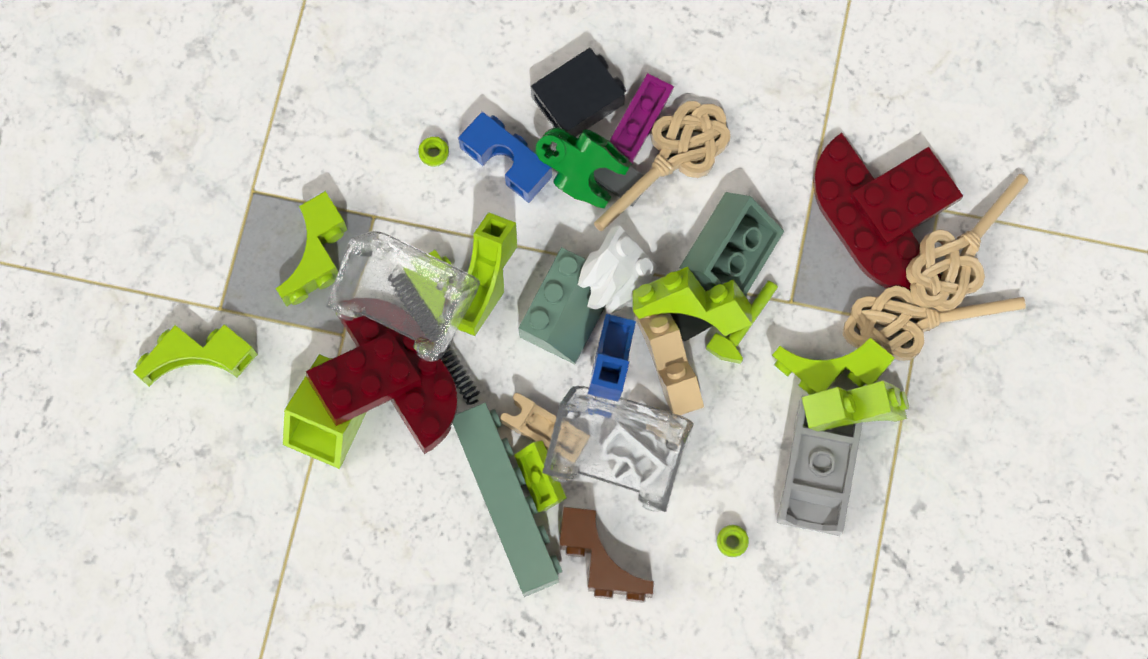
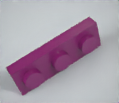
(641, 116)

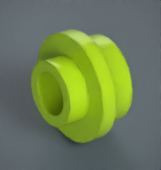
(433, 143)
(739, 533)

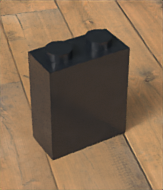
(579, 93)

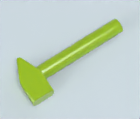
(725, 348)

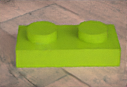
(541, 486)

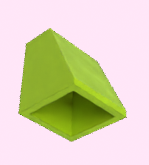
(312, 430)

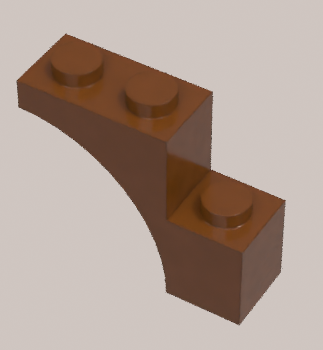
(605, 576)

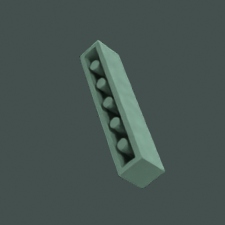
(505, 500)

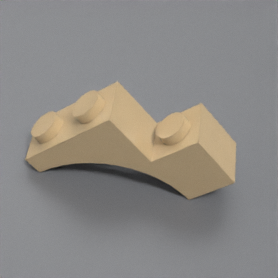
(670, 360)

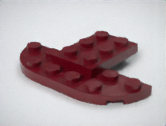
(879, 213)
(386, 370)

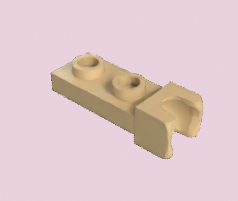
(532, 421)

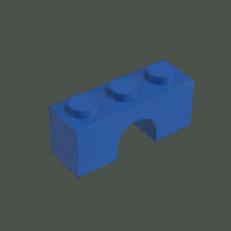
(488, 138)

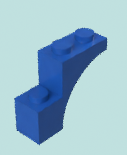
(612, 358)

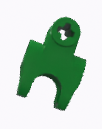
(577, 161)

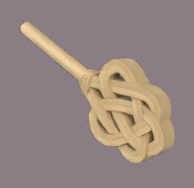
(687, 150)
(956, 267)
(907, 309)

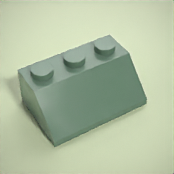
(733, 243)
(559, 313)

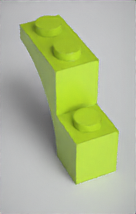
(492, 248)
(316, 267)
(682, 293)
(176, 349)
(864, 364)
(863, 404)

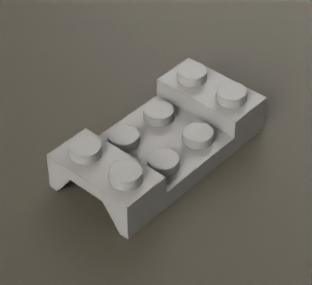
(819, 476)

